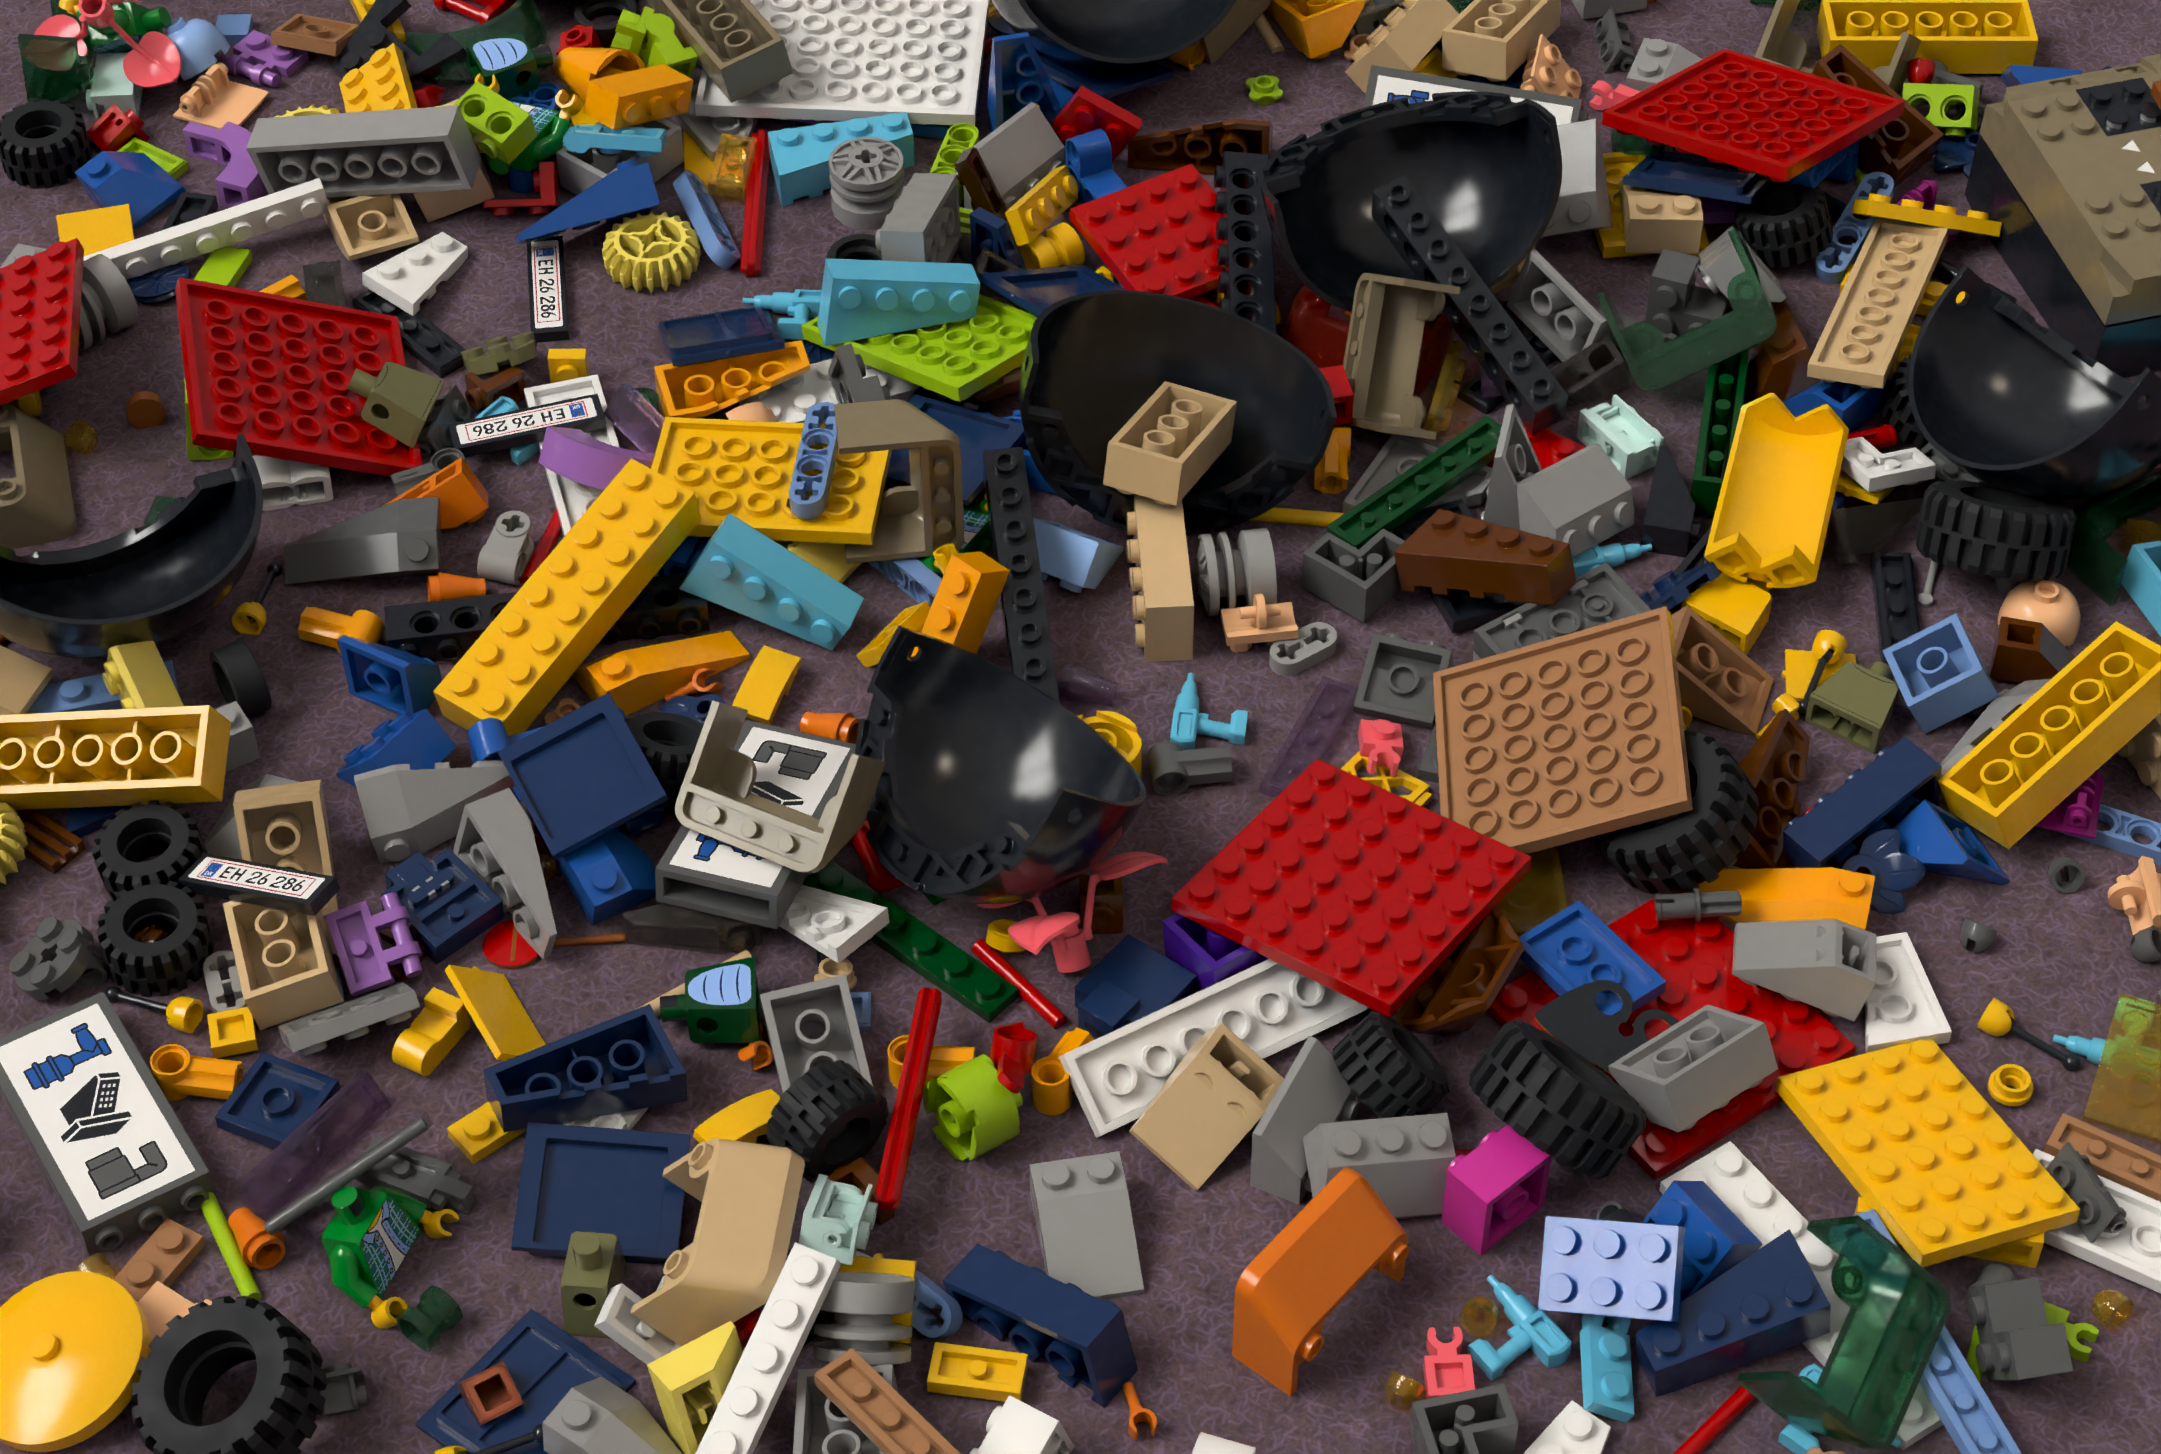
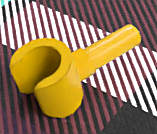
(1783, 702)

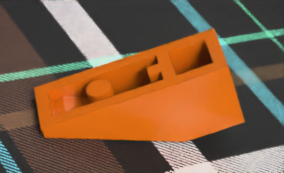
(459, 492)

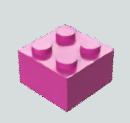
(1494, 1188)

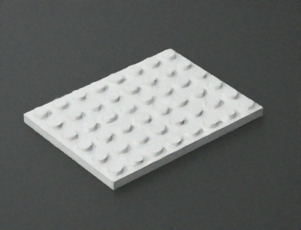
(867, 62)

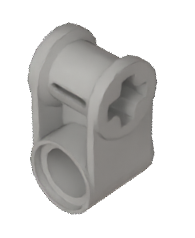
(506, 549)

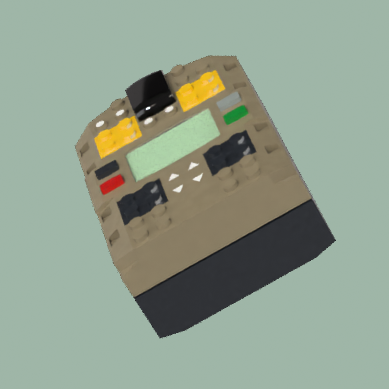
(2080, 206)

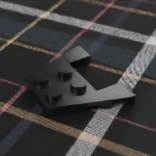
(374, 35)

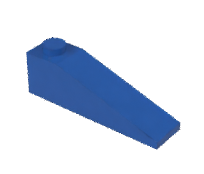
(1017, 80)

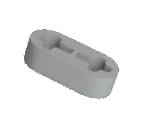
(1303, 649)
(219, 988)

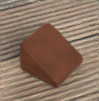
(490, 1393)

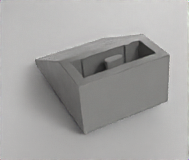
(1809, 962)

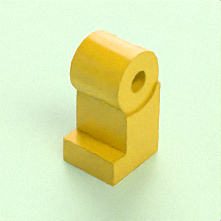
(432, 1033)

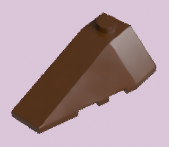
(1199, 145)
(1781, 361)
(1774, 768)

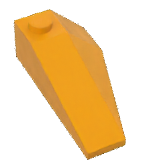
(1316, 25)
(715, 384)
(650, 672)
(1797, 894)

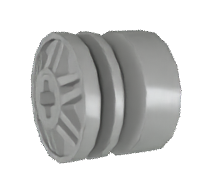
(865, 181)
(104, 301)
(1235, 571)
(864, 1317)

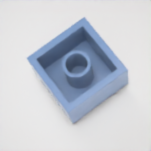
(1940, 673)

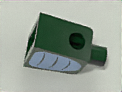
(509, 61)
(718, 1003)

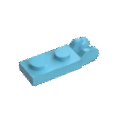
(639, 139)
(1607, 1367)

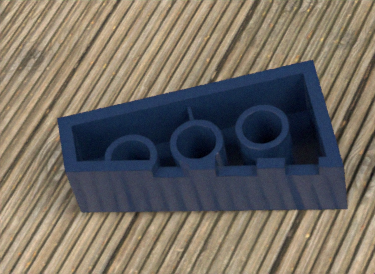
(1864, 805)
(589, 1074)
(1737, 1319)
(1046, 1320)

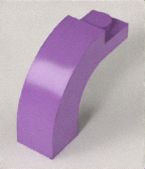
(227, 147)
(585, 458)

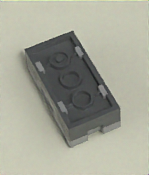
(1594, 600)

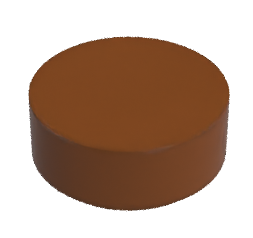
(145, 409)

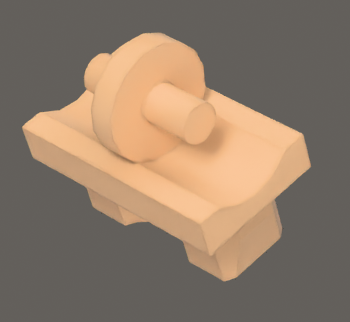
(1258, 624)
(2139, 896)

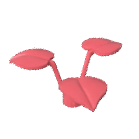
(148, 65)
(1062, 928)

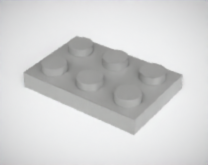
(349, 1018)

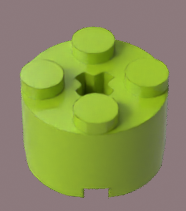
(972, 1108)

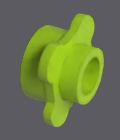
(1264, 89)

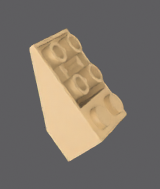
(1207, 1105)

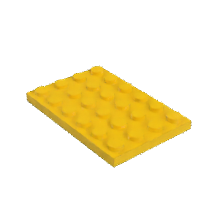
(749, 472)
(1926, 1151)

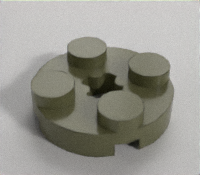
(500, 353)

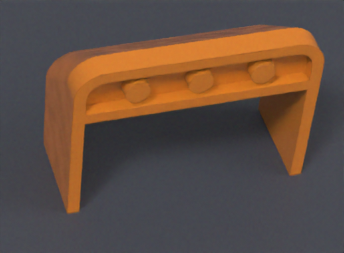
(1309, 1273)

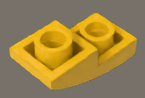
(766, 683)
(740, 1120)

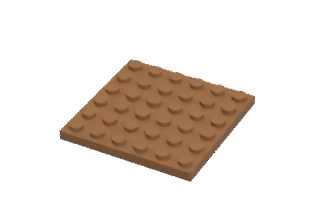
(1565, 735)

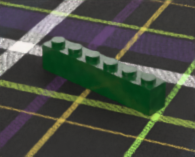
(1717, 428)

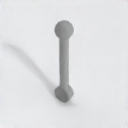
(1926, 599)

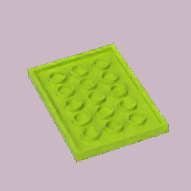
(949, 356)

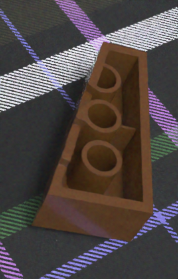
(1901, 144)
(1485, 560)

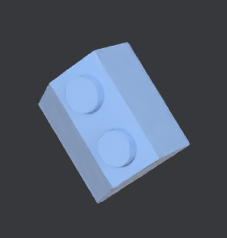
(1073, 555)

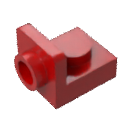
(115, 129)

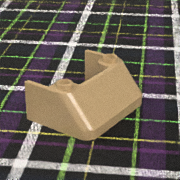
(739, 1238)

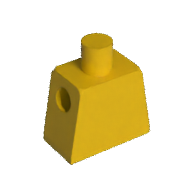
(1733, 608)

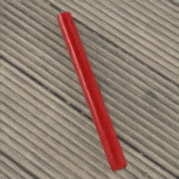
(755, 209)
(908, 1099)

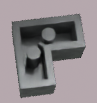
(1676, 301)
(1353, 577)
(2015, 1331)
(1465, 1423)

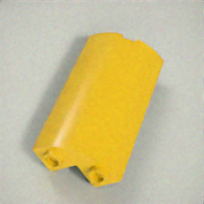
(1777, 494)

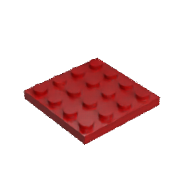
(1156, 233)

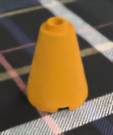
(580, 64)

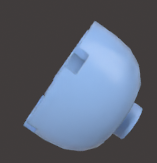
(197, 44)

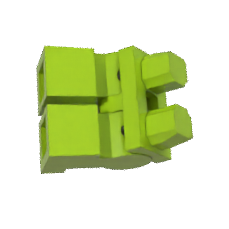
(653, 40)

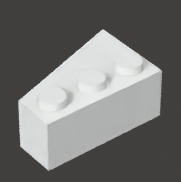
(1023, 1430)

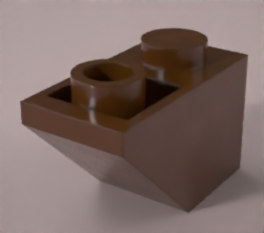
(2026, 652)

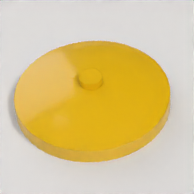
(67, 1359)

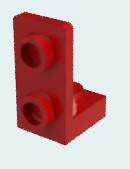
(544, 183)

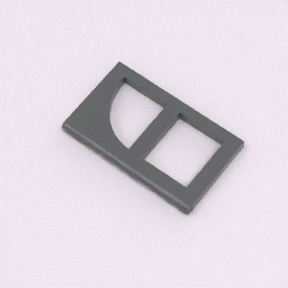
(348, 1173)

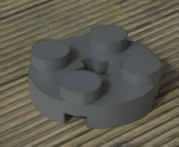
(52, 957)

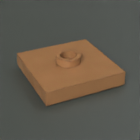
(314, 34)

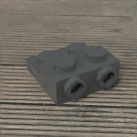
(847, 378)
(1400, 679)

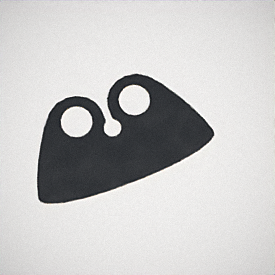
(1589, 1032)

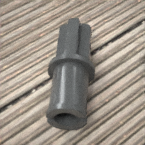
(1697, 905)

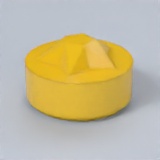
(999, 938)

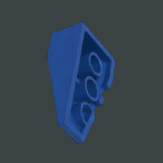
(610, 199)
(606, 874)

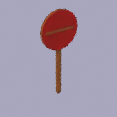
(509, 950)

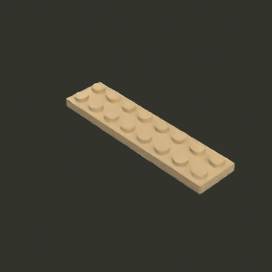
(1877, 304)

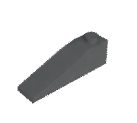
(379, 544)

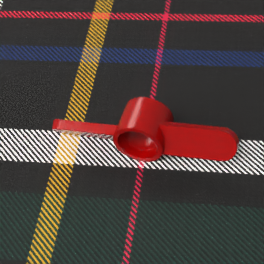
(1013, 1054)

